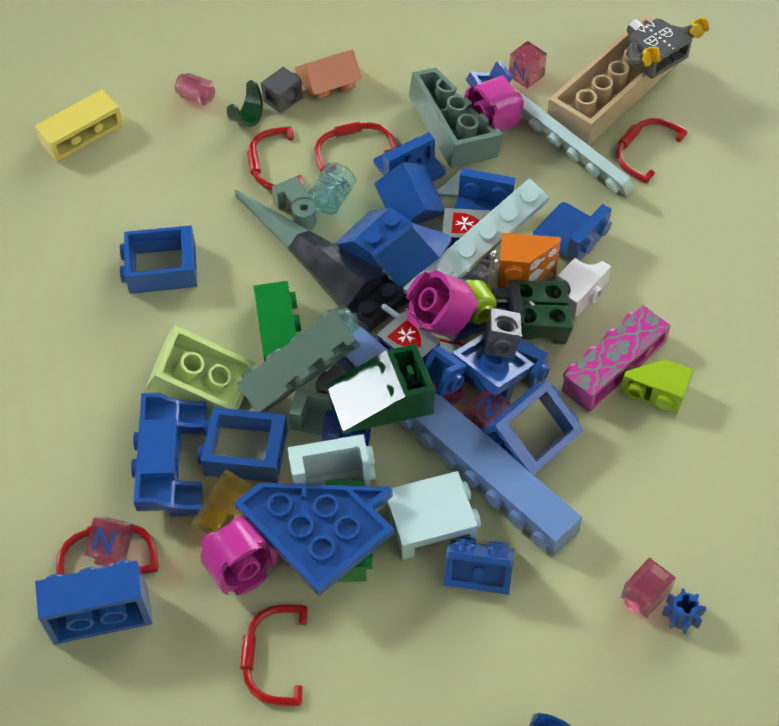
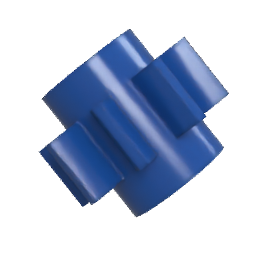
(684, 610)

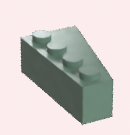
(451, 120)
(298, 362)

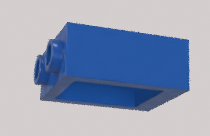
(158, 241)
(506, 438)
(245, 468)

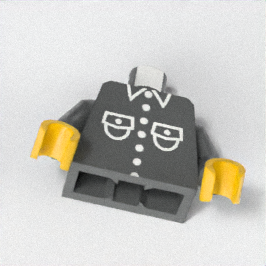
(661, 45)

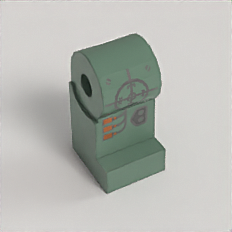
(297, 201)

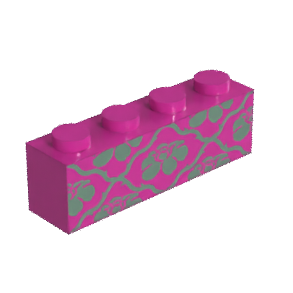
(619, 352)

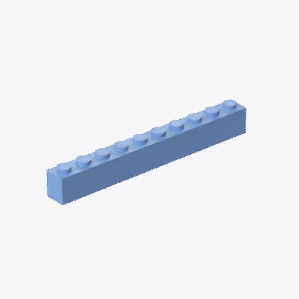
(484, 464)

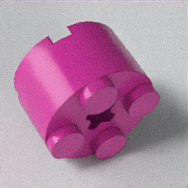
(497, 102)
(440, 303)
(237, 556)

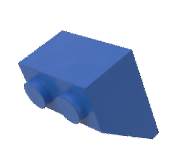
(371, 233)

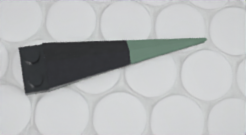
(342, 275)

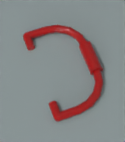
(350, 129)
(630, 135)
(252, 154)
(153, 567)
(248, 655)

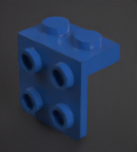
(577, 230)

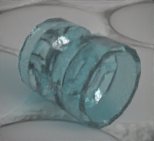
(332, 187)

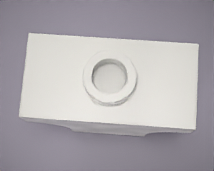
(584, 283)

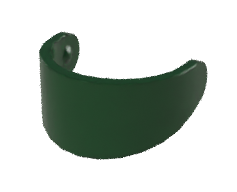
(251, 109)

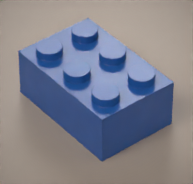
(93, 602)

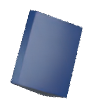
(410, 193)
(410, 252)

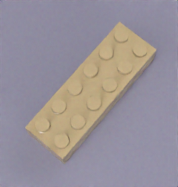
(602, 91)

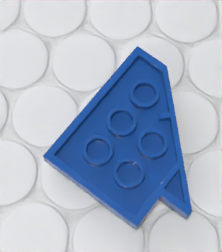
(319, 527)

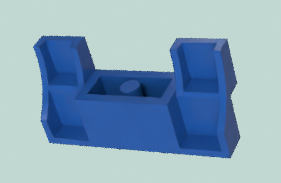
(158, 454)

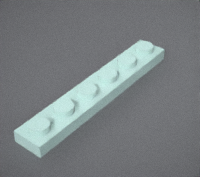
(576, 148)
(488, 232)

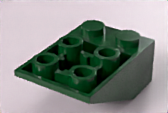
(383, 390)

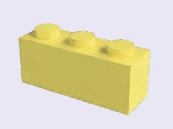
(79, 125)

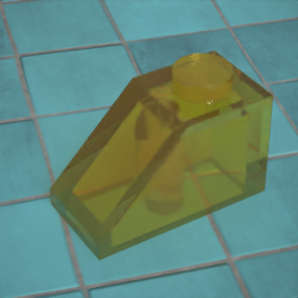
(219, 506)

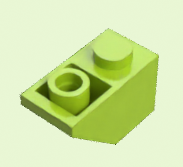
(659, 384)

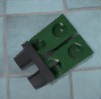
(541, 307)

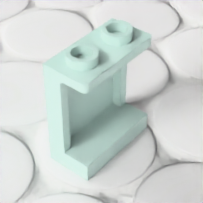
(332, 461)
(431, 512)

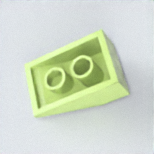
(198, 371)

